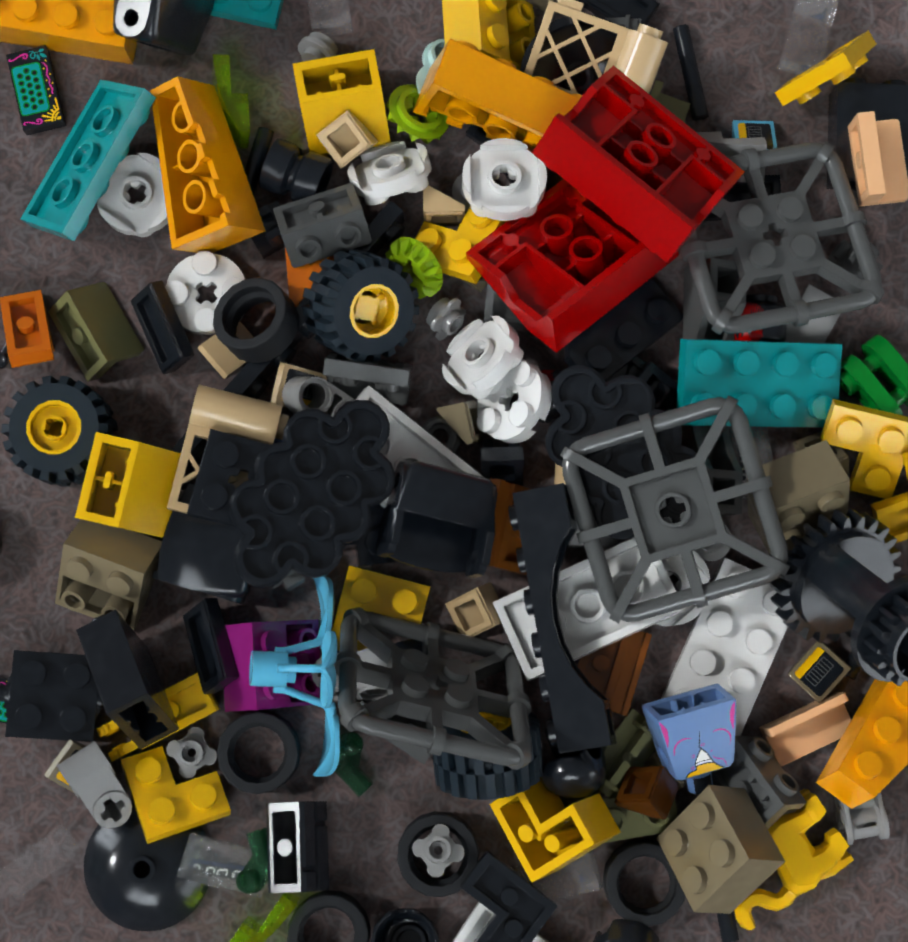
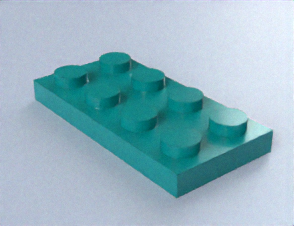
(88, 159)
(772, 380)

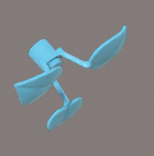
(278, 669)

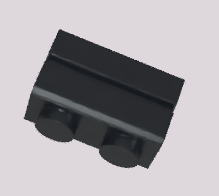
(297, 847)

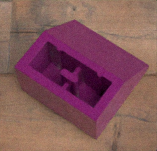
(265, 637)

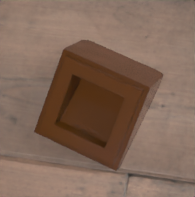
(647, 791)

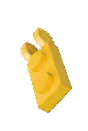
(187, 704)

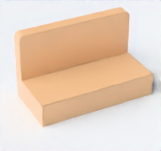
(878, 160)
(807, 728)

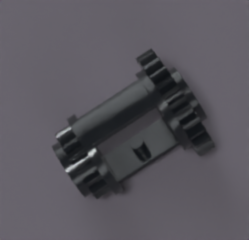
(846, 585)

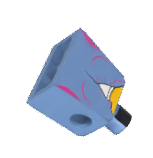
(694, 733)

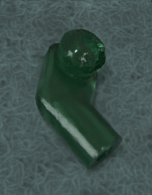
(349, 762)
(255, 873)

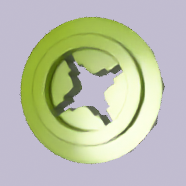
(400, 105)
(424, 267)

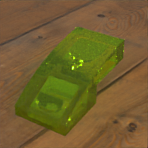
(233, 104)
(254, 932)

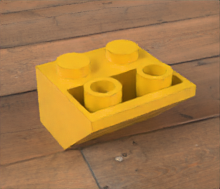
(493, 26)
(340, 84)
(128, 485)

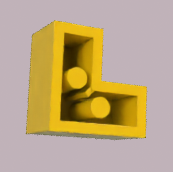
(549, 834)

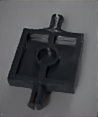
(51, 697)

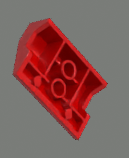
(638, 162)
(563, 265)

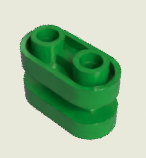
(859, 379)

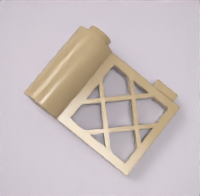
(633, 53)
(229, 414)

